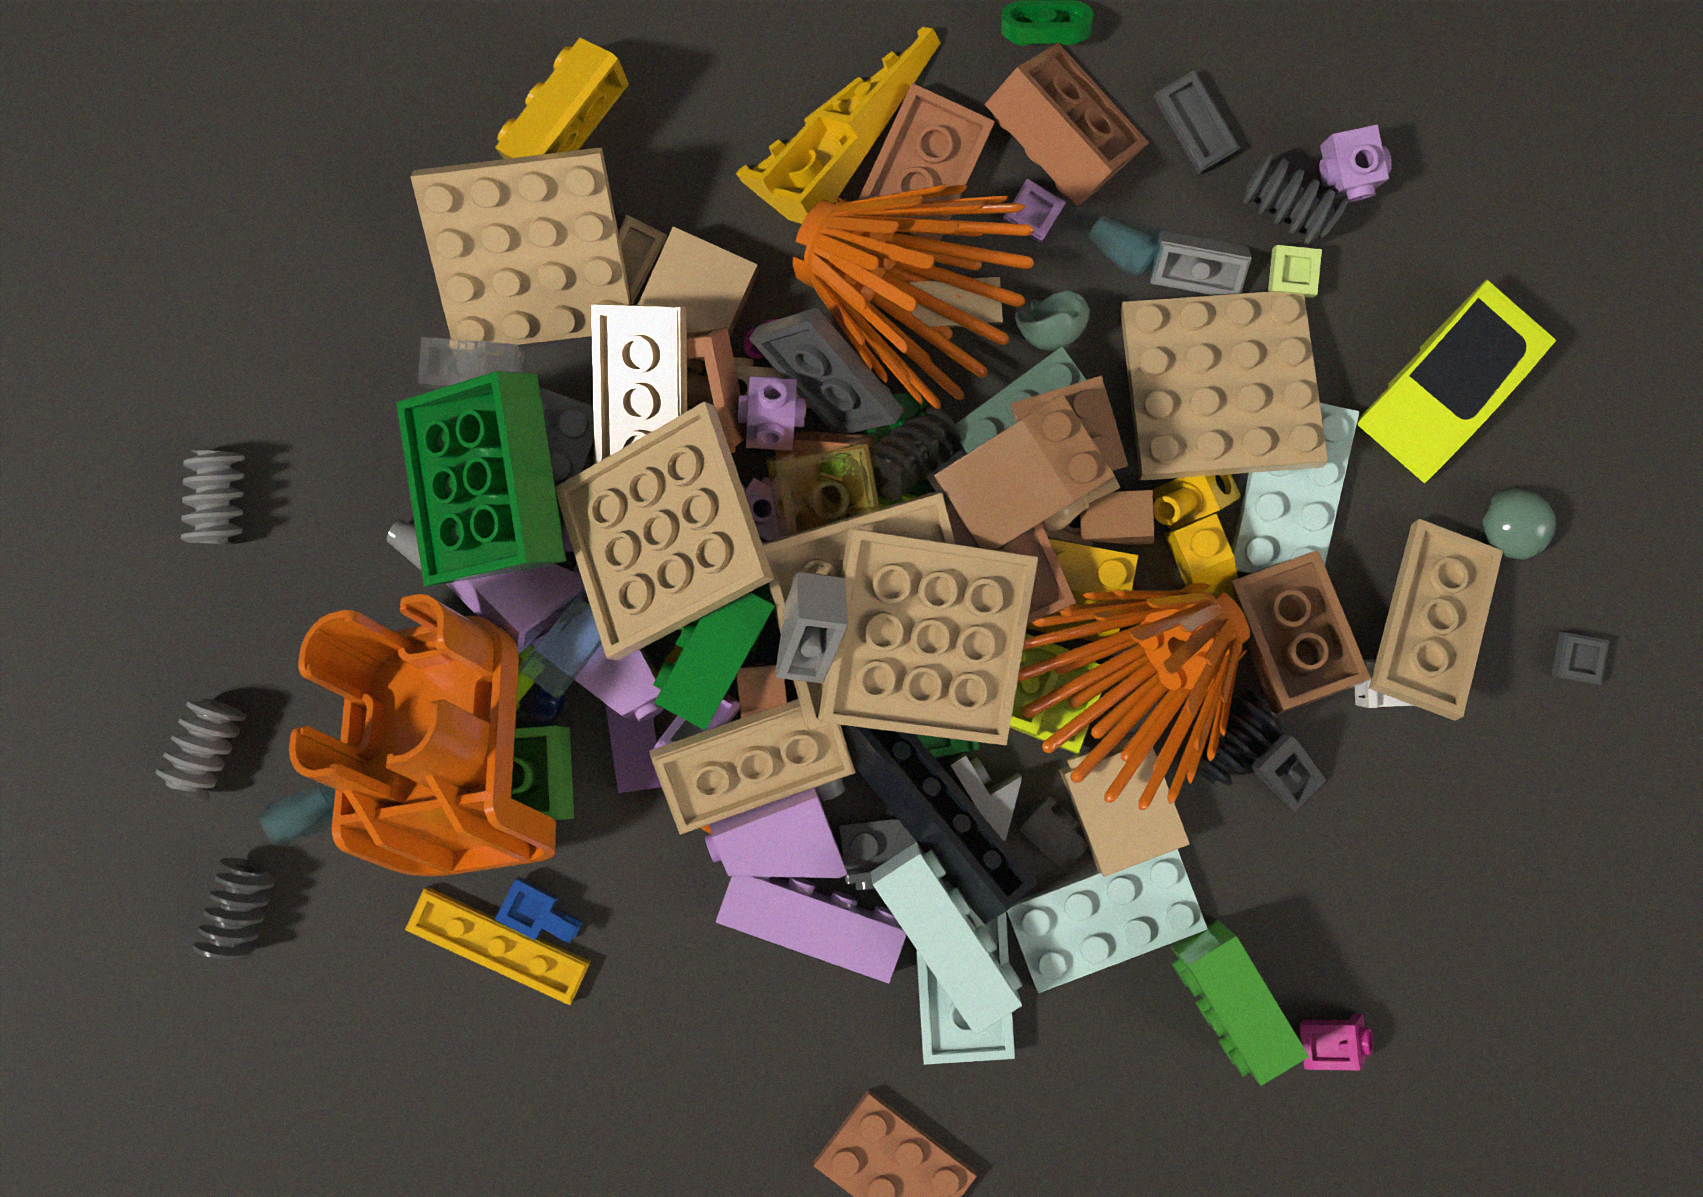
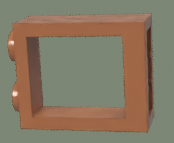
(722, 377)

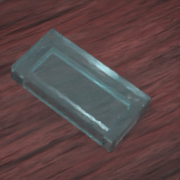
(564, 649)

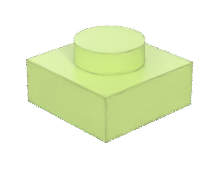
(1295, 270)

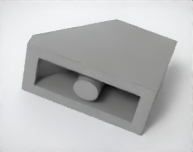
(811, 627)

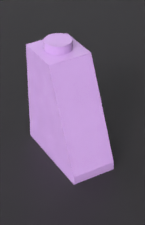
(522, 601)
(622, 683)
(778, 840)

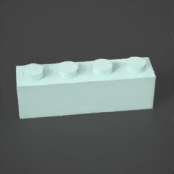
(947, 938)

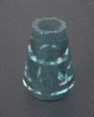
(1123, 245)
(293, 815)

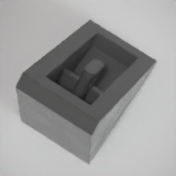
(1287, 770)

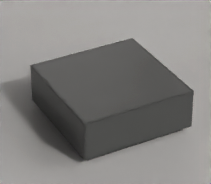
(1580, 658)

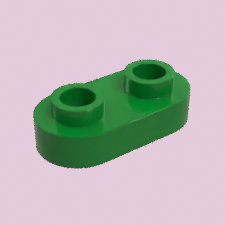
(1046, 22)

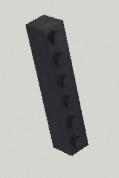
(940, 818)

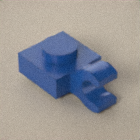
(532, 909)

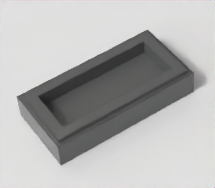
(1196, 122)

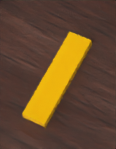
(497, 946)

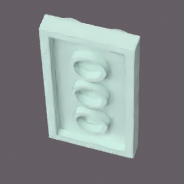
(1295, 509)
(1105, 919)
(944, 1030)

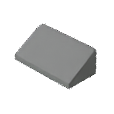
(1200, 264)

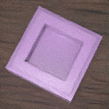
(1039, 211)

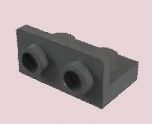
(869, 845)

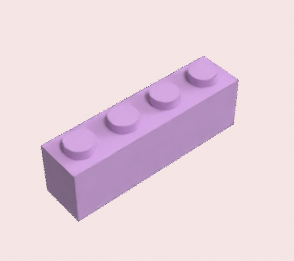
(814, 923)

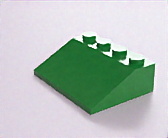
(481, 478)

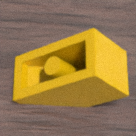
(1204, 555)

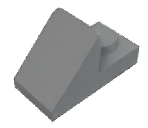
(993, 803)

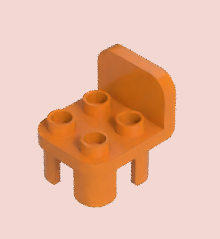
(421, 742)

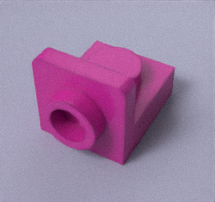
(1336, 1043)

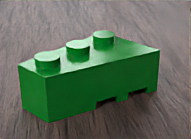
(711, 657)

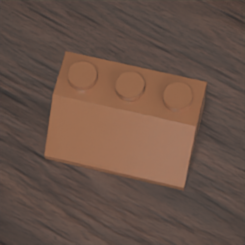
(1065, 123)

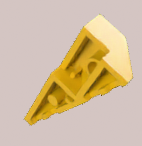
(837, 136)

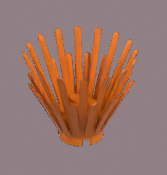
(860, 259)
(1181, 649)

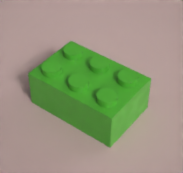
(1237, 1003)

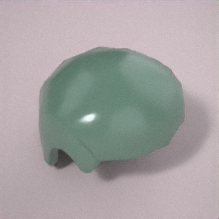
(1054, 320)
(1519, 523)

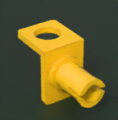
(1191, 499)

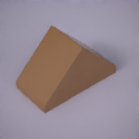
(1120, 519)

